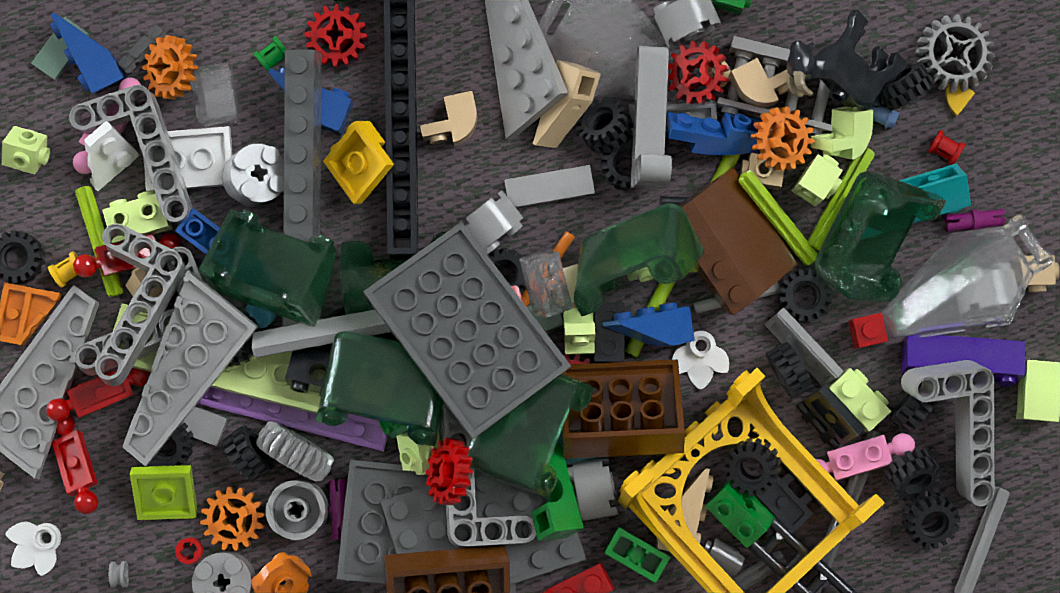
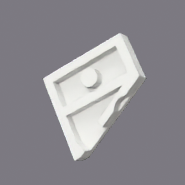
(107, 154)

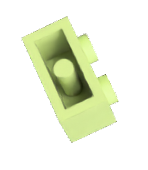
(818, 180)
(139, 215)
(1039, 392)
(859, 399)

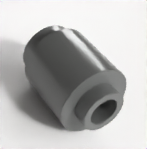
(724, 555)

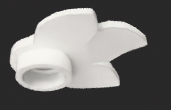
(701, 364)
(31, 548)

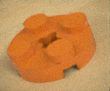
(282, 568)

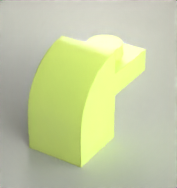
(849, 133)
(578, 333)

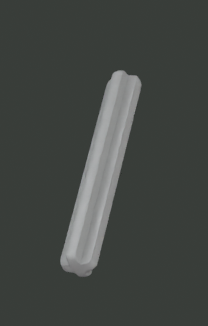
(982, 542)

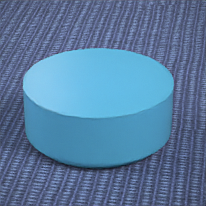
(262, 317)

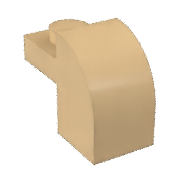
(755, 87)
(460, 122)

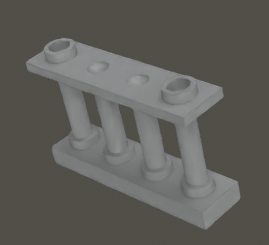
(772, 57)

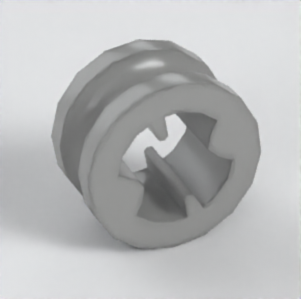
(118, 574)

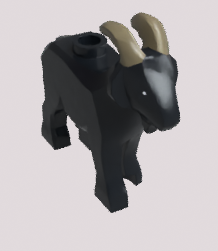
(843, 70)

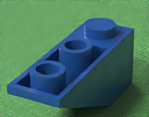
(97, 64)
(334, 104)
(656, 328)

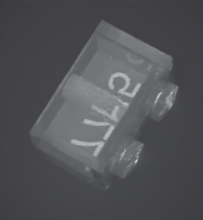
(216, 96)
(546, 283)

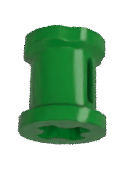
(271, 54)

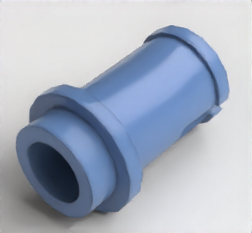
(885, 116)

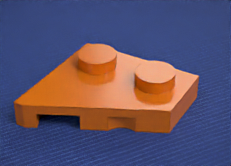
(23, 311)

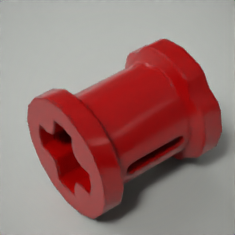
(946, 147)

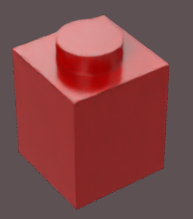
(868, 330)

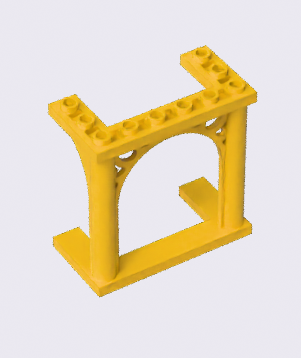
(750, 406)

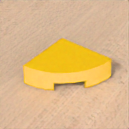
(957, 100)

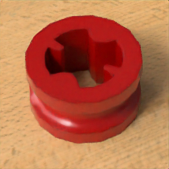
(197, 554)

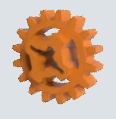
(170, 67)
(795, 142)
(240, 530)

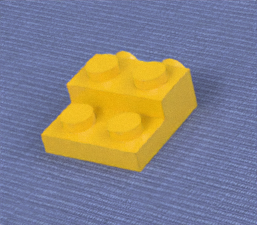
(359, 160)

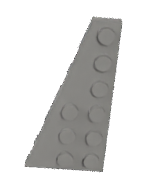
(523, 65)
(191, 356)
(40, 376)

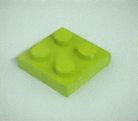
(163, 492)

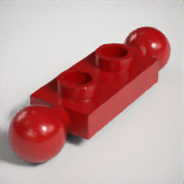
(86, 265)
(95, 395)
(75, 466)

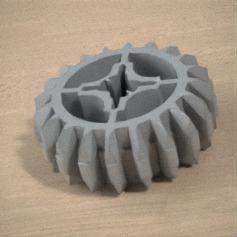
(950, 43)
(294, 451)

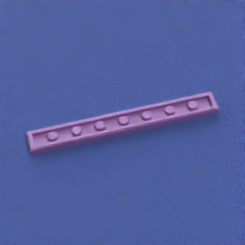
(355, 430)

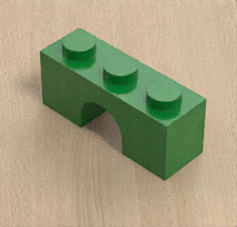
(560, 514)

